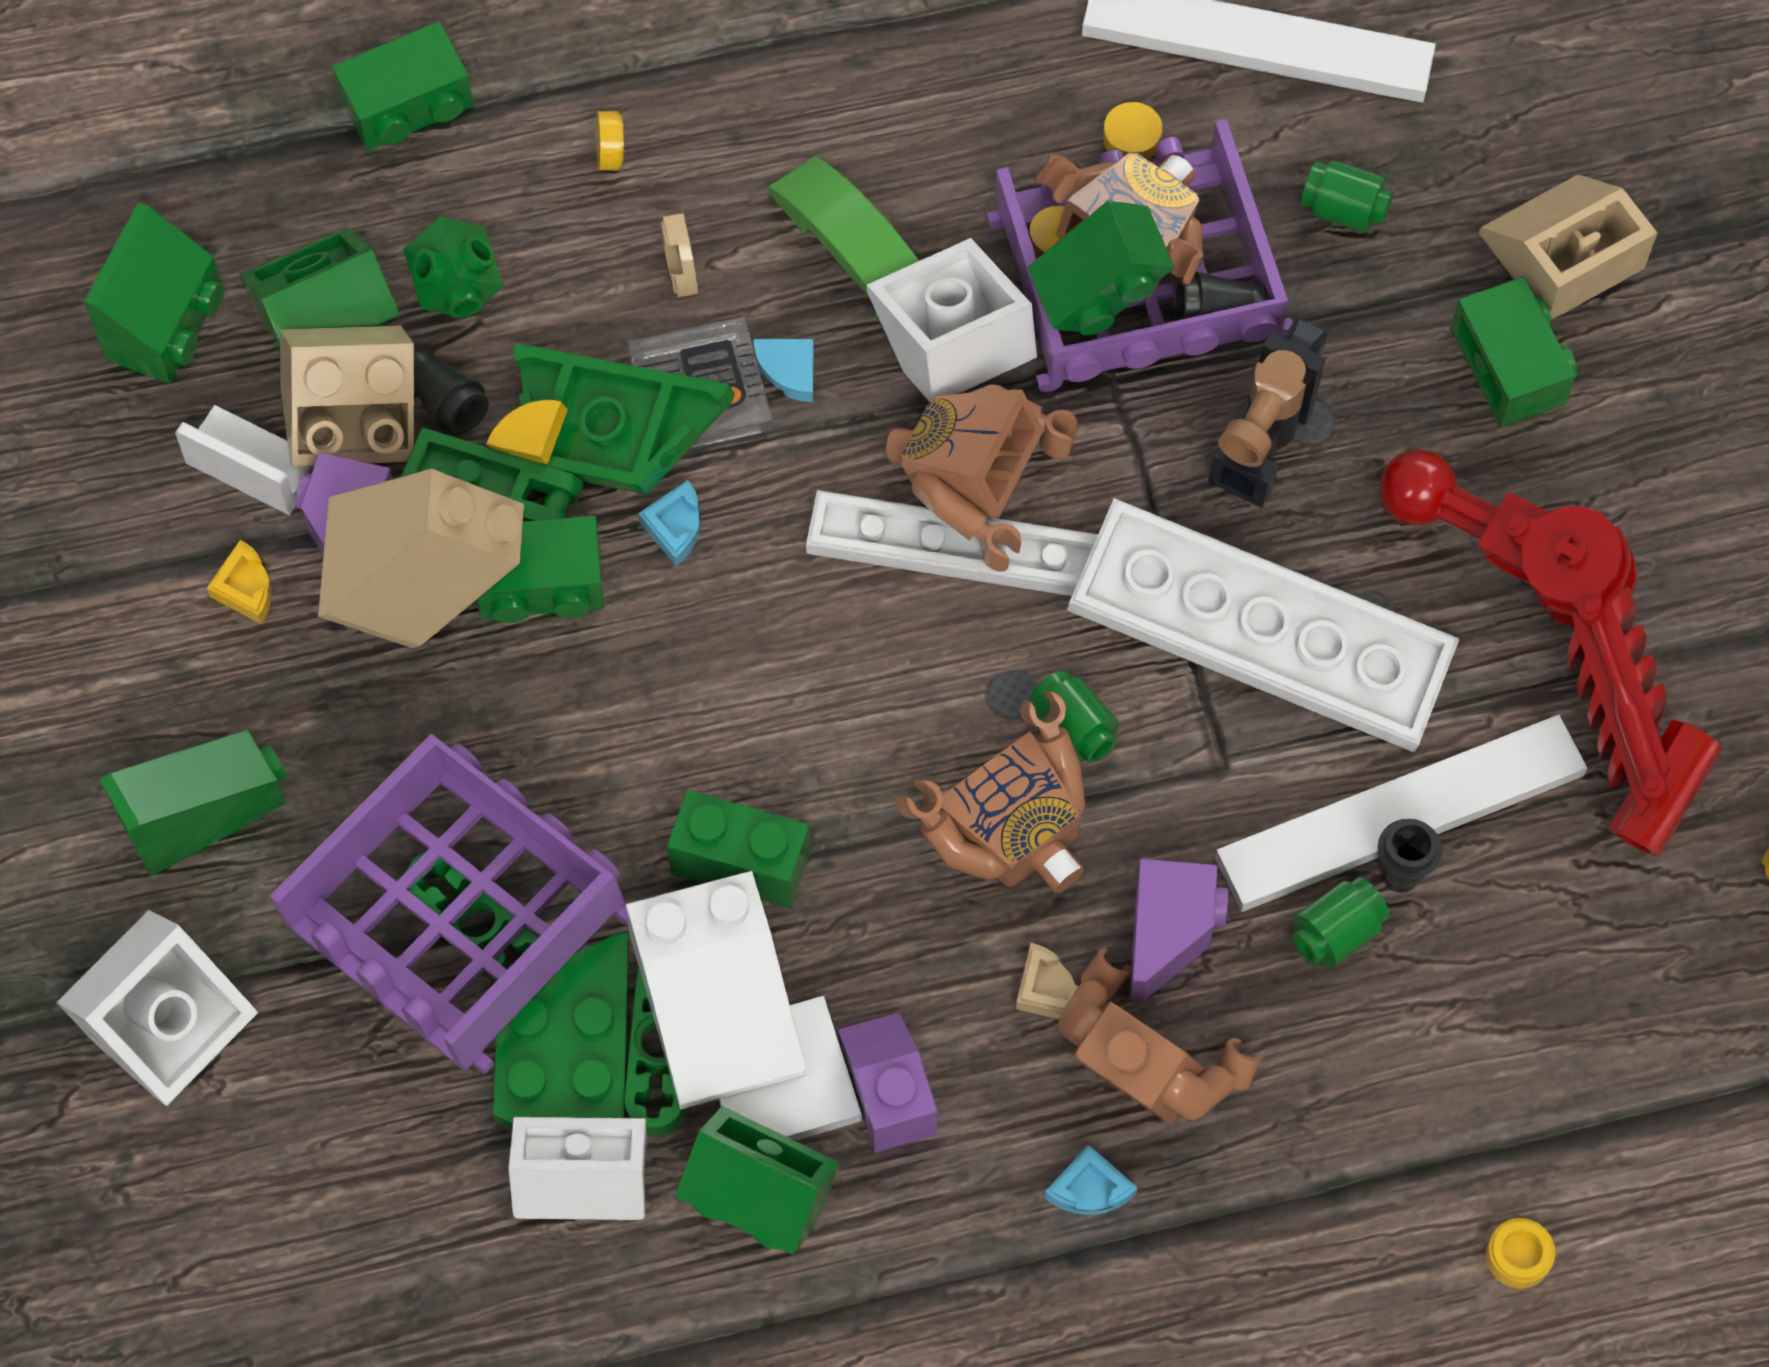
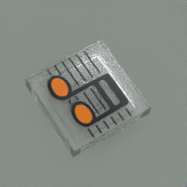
(716, 354)

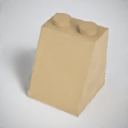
(414, 554)

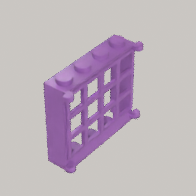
(1188, 336)
(388, 979)

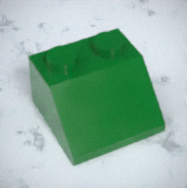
(321, 286)
(153, 296)

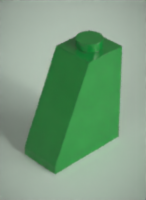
(194, 797)

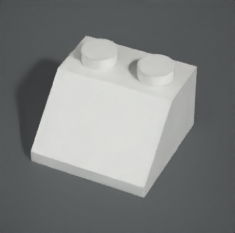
(954, 320)
(158, 1006)

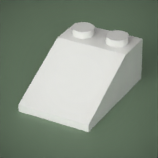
(715, 989)

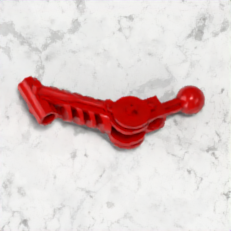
(1588, 584)

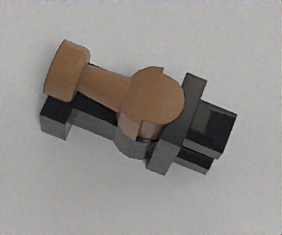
(1279, 399)

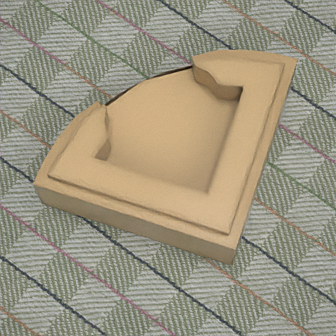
(679, 255)
(1045, 984)

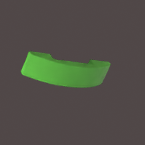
(843, 222)

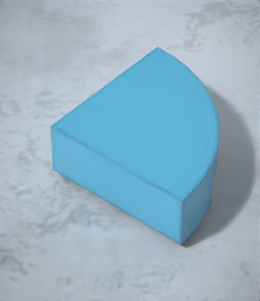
(787, 365)
(674, 522)
(1090, 1186)

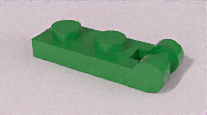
(496, 472)

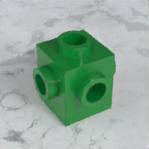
(453, 267)

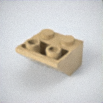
(1572, 241)
(348, 393)

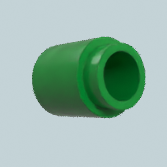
(1346, 195)
(1086, 717)
(1339, 922)

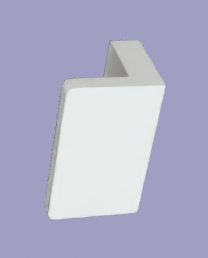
(243, 458)
(578, 1168)

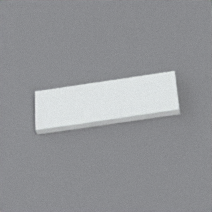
(1263, 625)

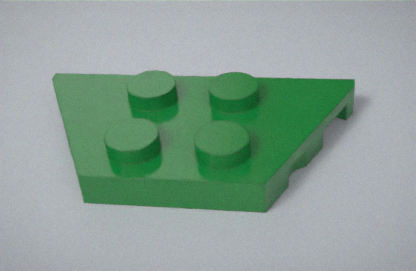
(621, 418)
(569, 1042)

